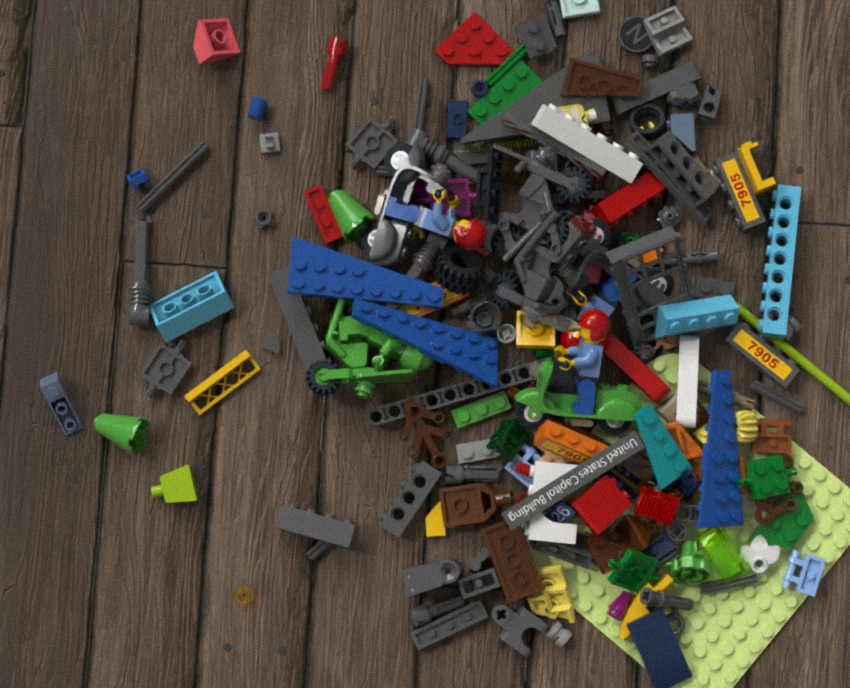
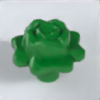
(627, 237)

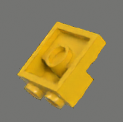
(533, 338)

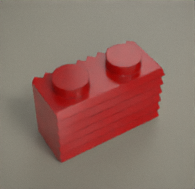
(656, 506)

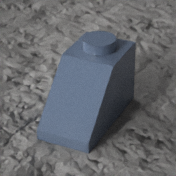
(683, 129)

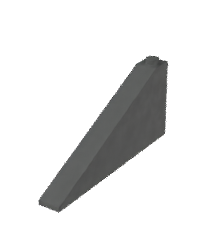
(528, 106)

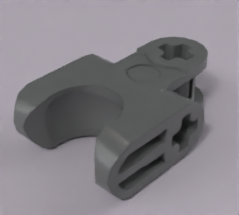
(514, 624)

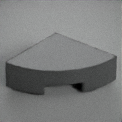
(271, 342)

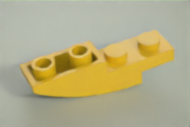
(637, 609)

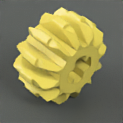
(746, 426)

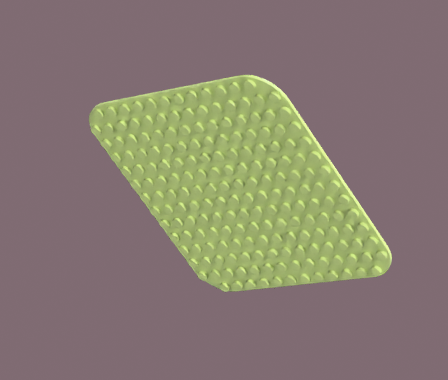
(733, 624)

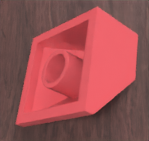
(214, 40)

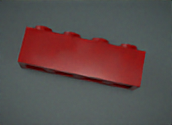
(628, 198)

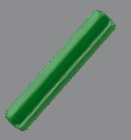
(506, 66)

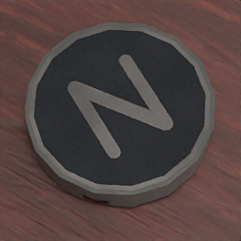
(633, 35)

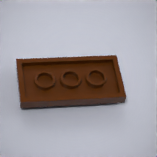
(512, 561)

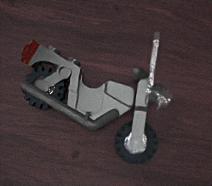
(573, 185)
(555, 241)

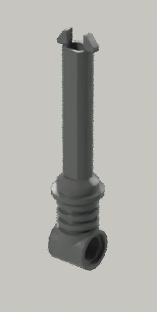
(442, 155)
(425, 258)
(140, 288)

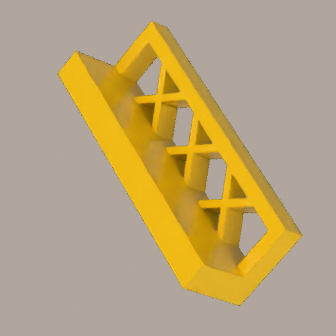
(217, 377)

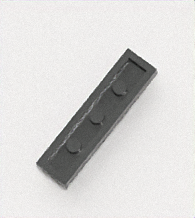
(448, 624)

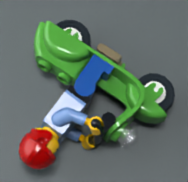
(607, 403)

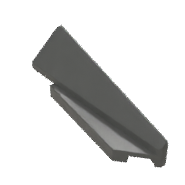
(572, 553)

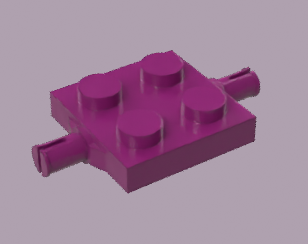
(460, 188)

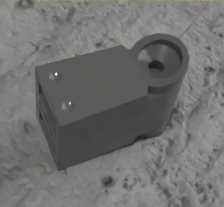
(430, 575)

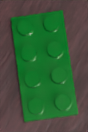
(505, 92)

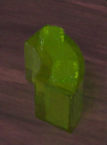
(721, 553)

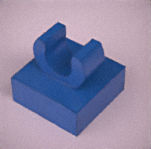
(138, 177)

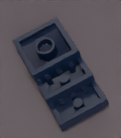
(659, 649)

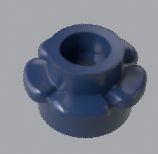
(479, 84)

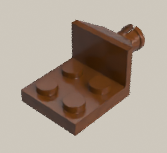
(472, 503)
(616, 541)

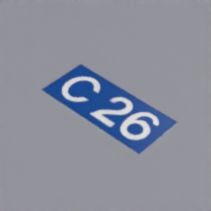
(560, 513)

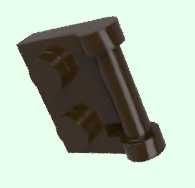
(638, 466)

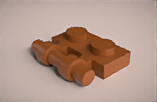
(772, 442)

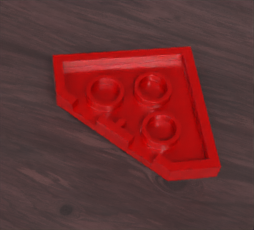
(474, 45)

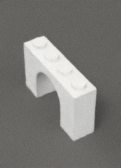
(539, 526)

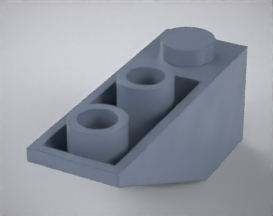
(60, 403)

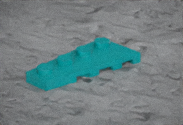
(663, 452)

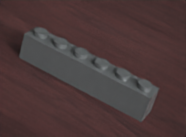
(298, 319)

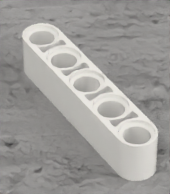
(687, 380)

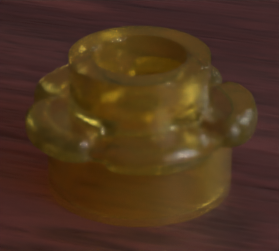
(244, 600)

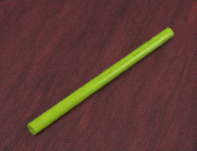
(798, 358)

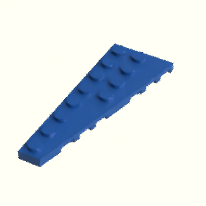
(334, 275)
(442, 342)
(720, 495)

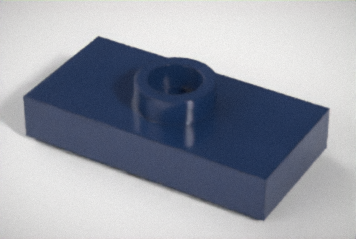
(457, 119)

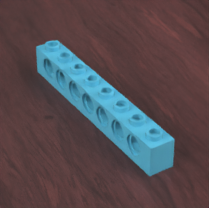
(790, 196)

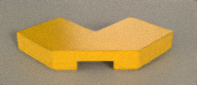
(435, 522)

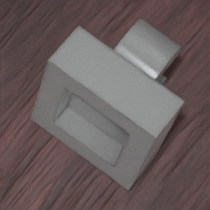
(270, 143)

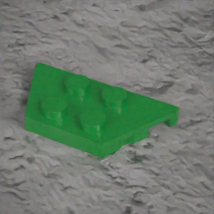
(787, 526)

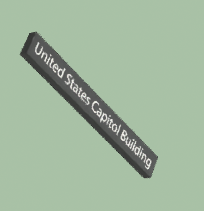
(572, 480)

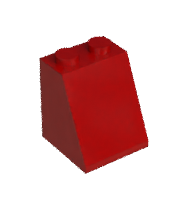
(601, 504)

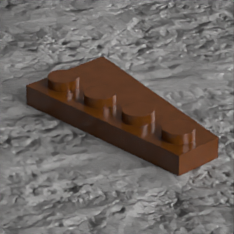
(596, 80)

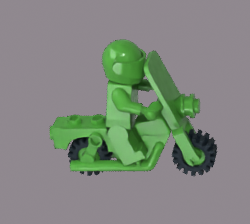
(350, 344)

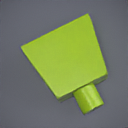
(177, 486)

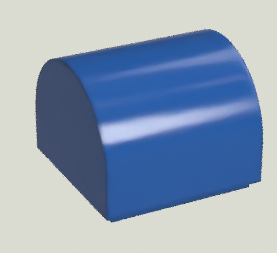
(257, 108)

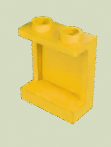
(751, 170)

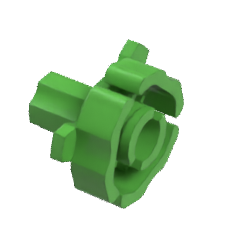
(691, 566)

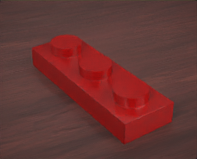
(323, 214)

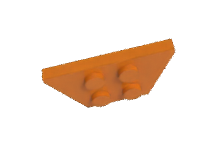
(683, 440)

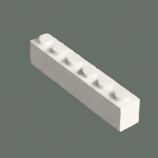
(586, 143)

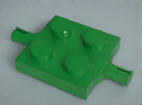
(767, 477)
(633, 570)

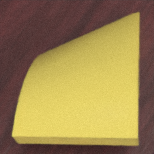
(556, 598)

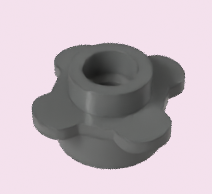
(264, 213)

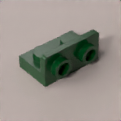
(508, 439)

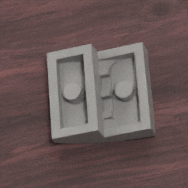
(667, 31)

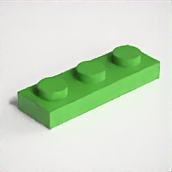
(481, 409)

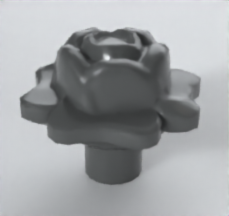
(668, 217)
(644, 352)

